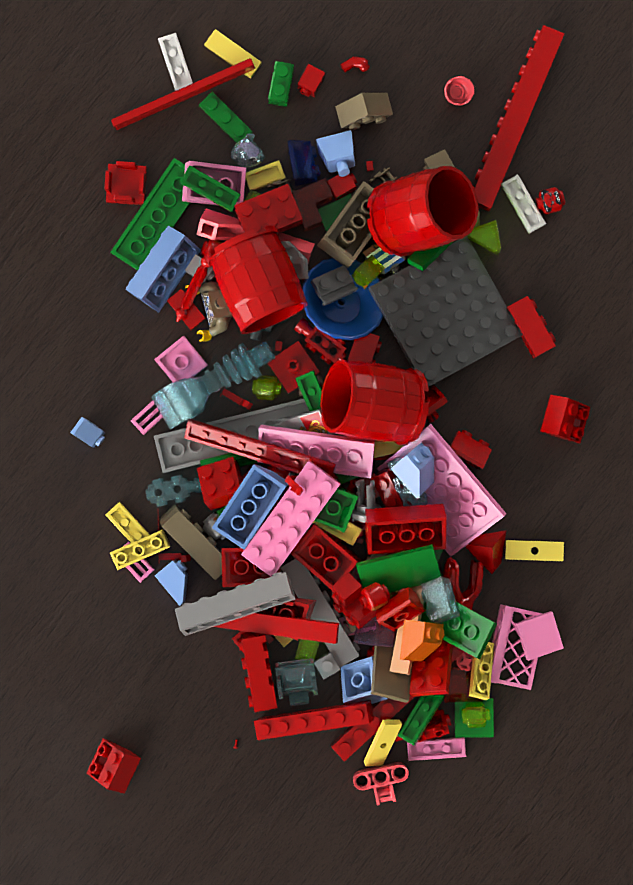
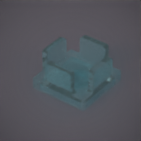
(296, 680)

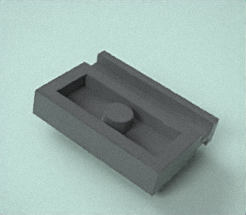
(334, 285)

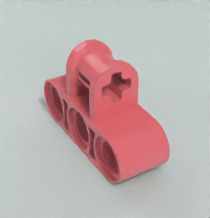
(382, 788)

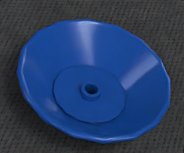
(348, 321)

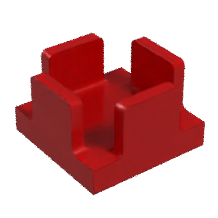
(125, 183)

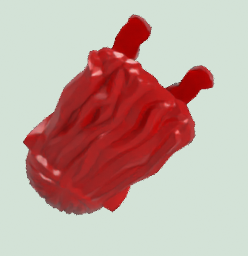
(468, 597)

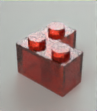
(308, 199)
(459, 687)

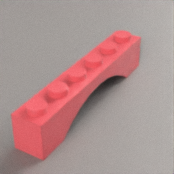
(224, 227)

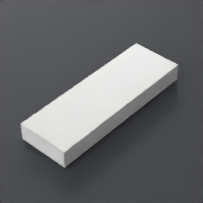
(175, 61)
(523, 204)

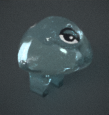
(247, 153)

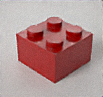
(219, 482)

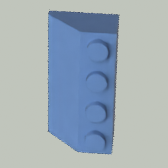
(163, 269)
(250, 505)

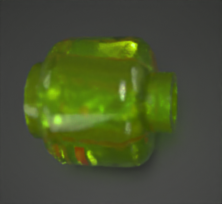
(266, 387)
(475, 715)

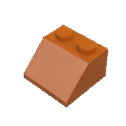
(420, 639)

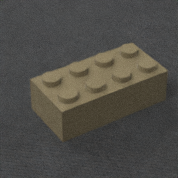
(350, 229)

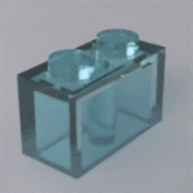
(439, 600)

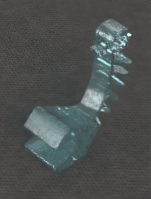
(189, 396)

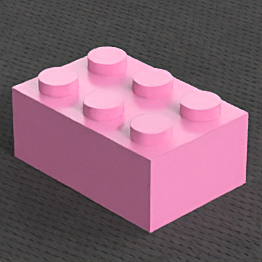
(228, 175)

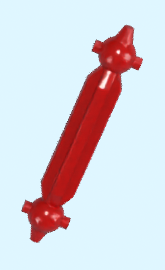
(192, 289)

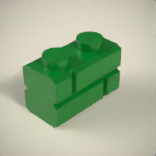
(281, 84)

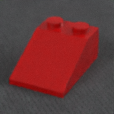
(324, 556)
(239, 570)

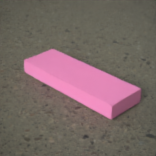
(437, 749)

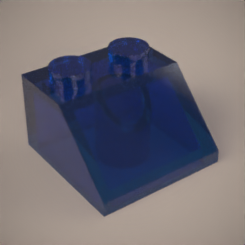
(302, 162)

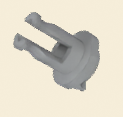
(364, 503)

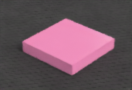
(181, 360)
(539, 635)

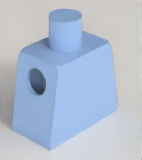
(337, 152)

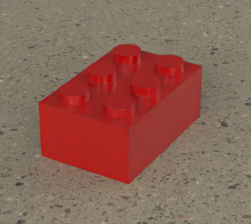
(270, 208)

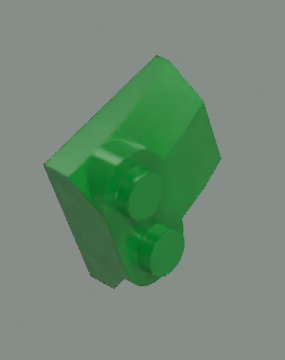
(338, 509)

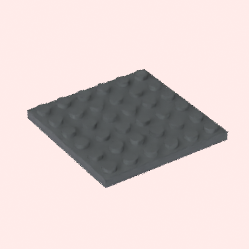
(445, 312)

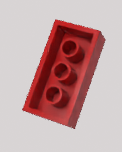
(405, 528)

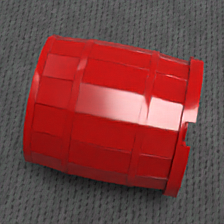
(422, 210)
(257, 279)
(374, 402)

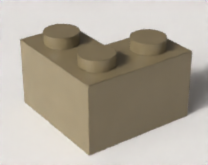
(364, 110)

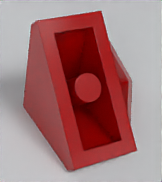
(488, 549)

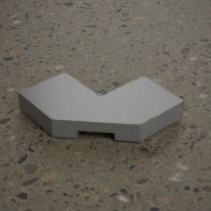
(298, 260)

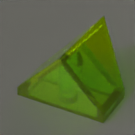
(487, 237)

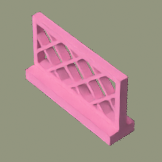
(500, 641)

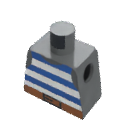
(390, 262)

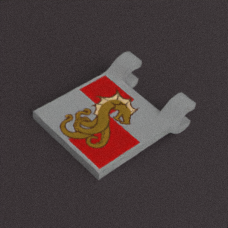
(308, 421)

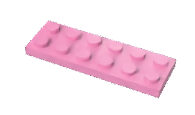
(349, 454)
(290, 519)

